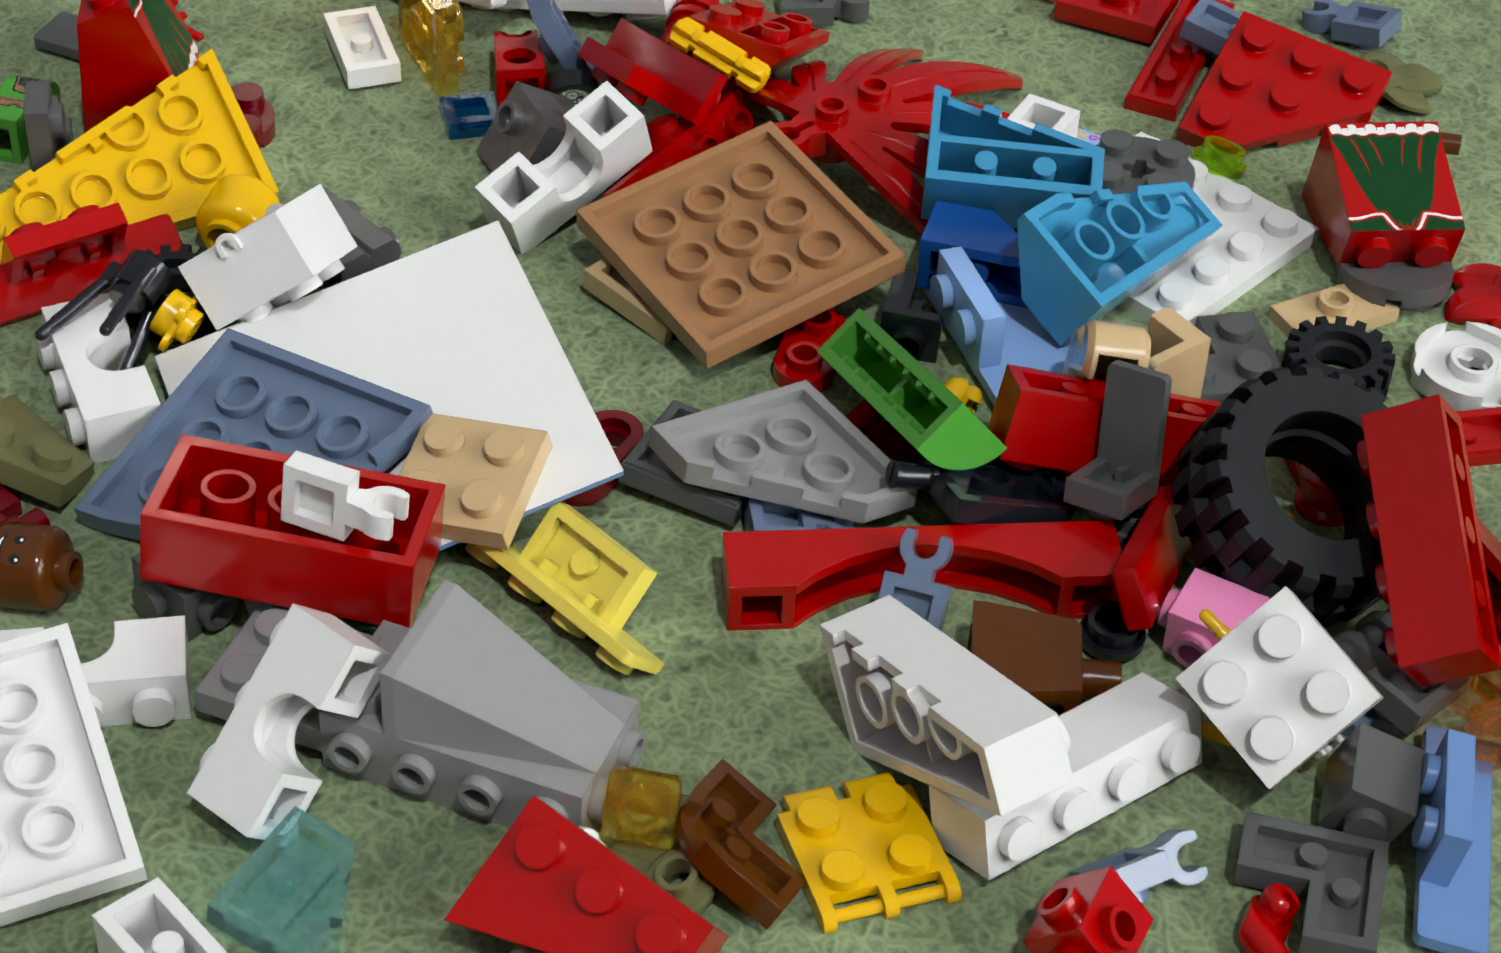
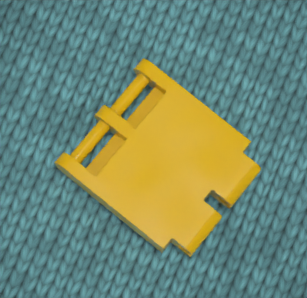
(864, 848)

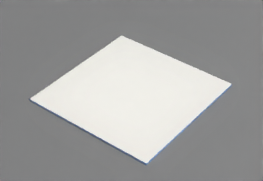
(452, 333)

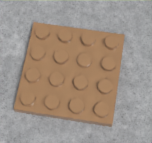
(740, 243)

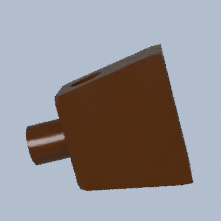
(1040, 654)

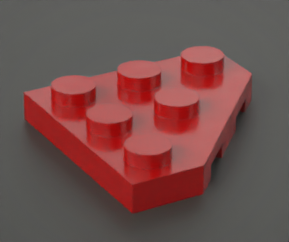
(1280, 88)

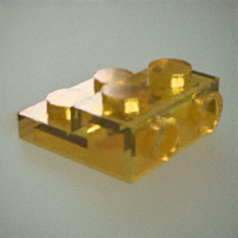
(432, 38)

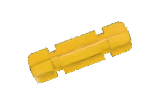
(720, 55)

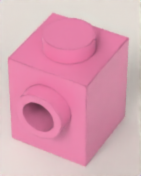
(1185, 633)

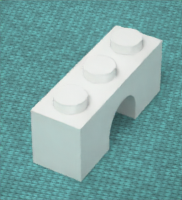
(599, 146)
(104, 402)
(141, 675)
(253, 766)

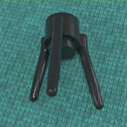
(134, 286)

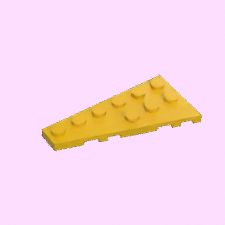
(146, 157)

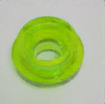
(1221, 157)

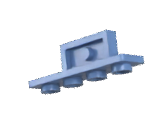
(1453, 845)

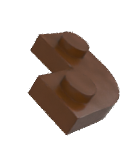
(718, 838)

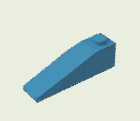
(1102, 248)

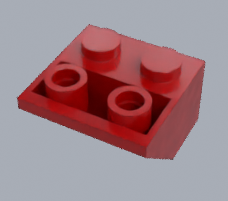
(762, 34)

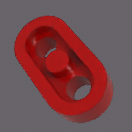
(798, 354)

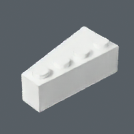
(941, 710)

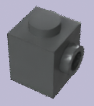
(1371, 785)

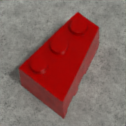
(571, 894)

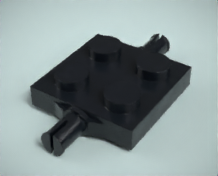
(985, 493)

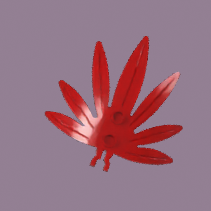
(871, 110)

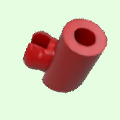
(1268, 920)

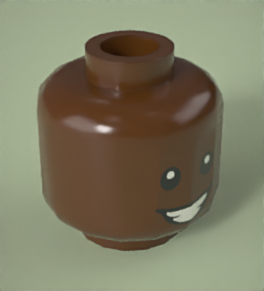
(37, 567)

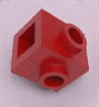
(1089, 916)

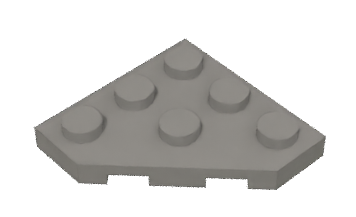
(784, 451)

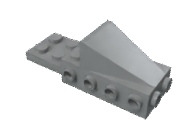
(459, 715)

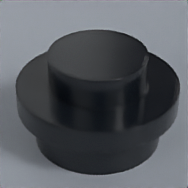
(1107, 636)

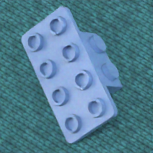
(986, 330)

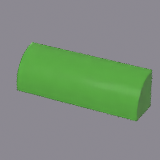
(909, 396)

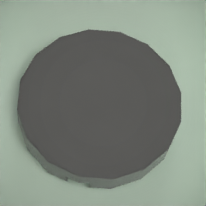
(1398, 281)

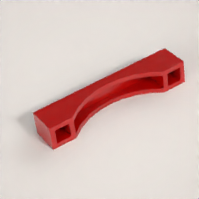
(793, 574)

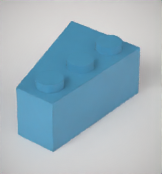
(1001, 164)

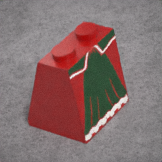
(127, 52)
(1384, 194)

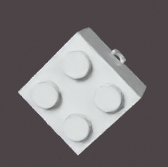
(270, 260)
(1279, 688)

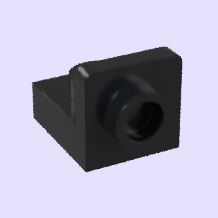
(908, 321)

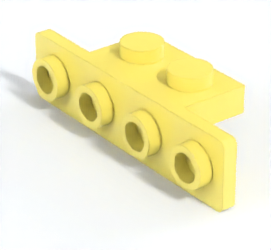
(585, 580)

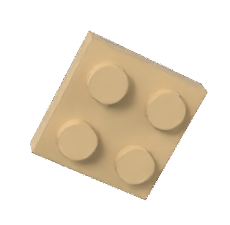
(486, 474)

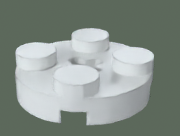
(1444, 362)

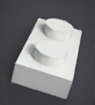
(362, 47)

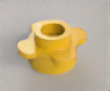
(177, 319)

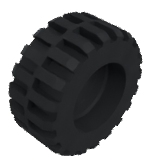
(1233, 514)

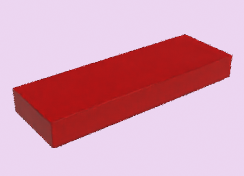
(1150, 562)

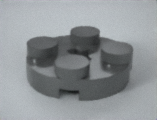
(1145, 159)

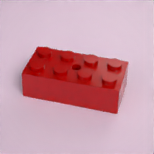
(221, 532)

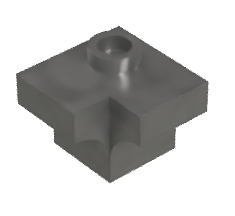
(526, 123)

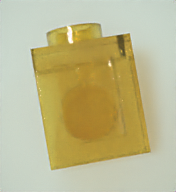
(642, 806)

